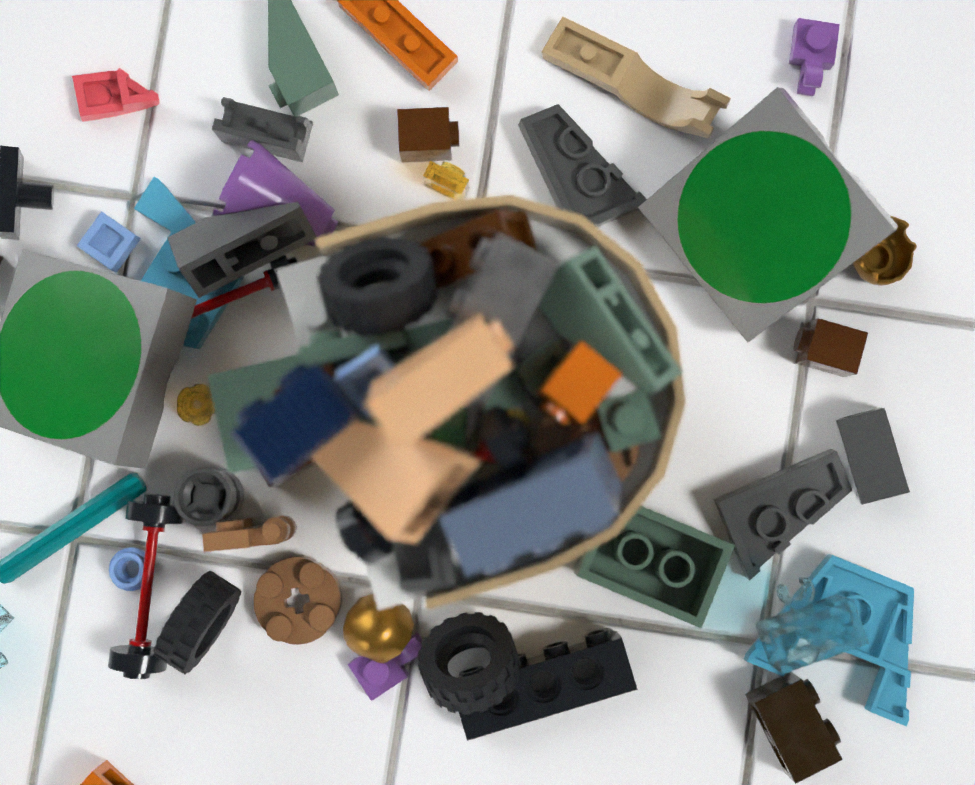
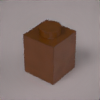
(426, 134)
(830, 347)

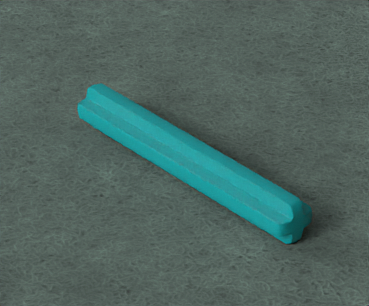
(71, 527)

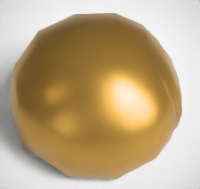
(888, 259)
(377, 633)

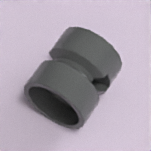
(208, 496)

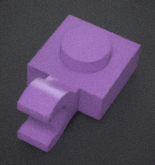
(814, 50)
(380, 677)

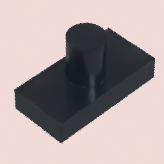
(18, 194)

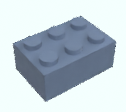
(533, 510)

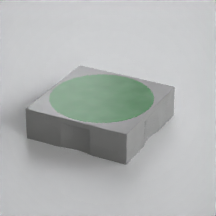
(767, 215)
(88, 358)

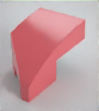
(111, 95)

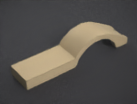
(632, 80)

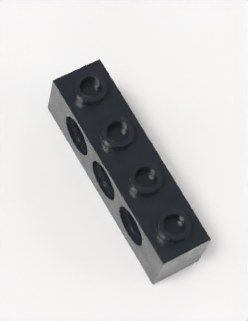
(611, 678)

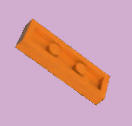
(403, 38)

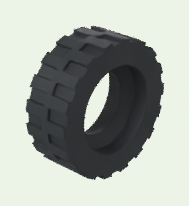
(381, 308)
(196, 622)
(474, 691)

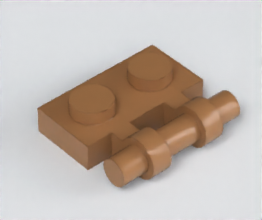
(242, 533)

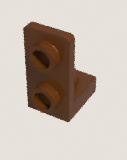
(454, 249)

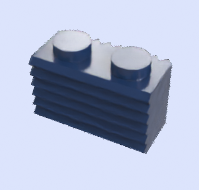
(294, 422)

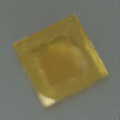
(446, 180)

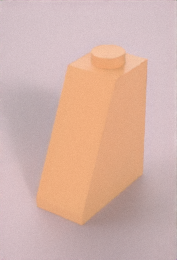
(439, 380)
(393, 488)

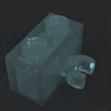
(810, 629)

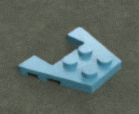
(163, 208)
(888, 622)

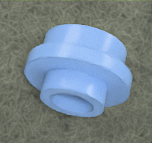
(118, 570)

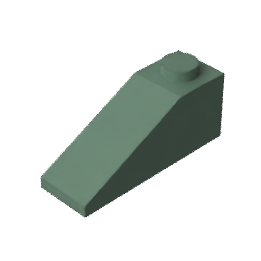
(295, 62)
(594, 307)

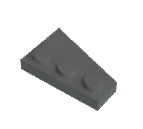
(574, 170)
(779, 506)

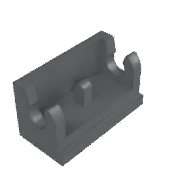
(277, 132)
(872, 455)
(426, 563)

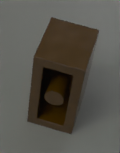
(794, 726)

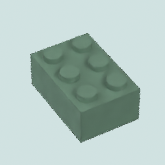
(660, 565)

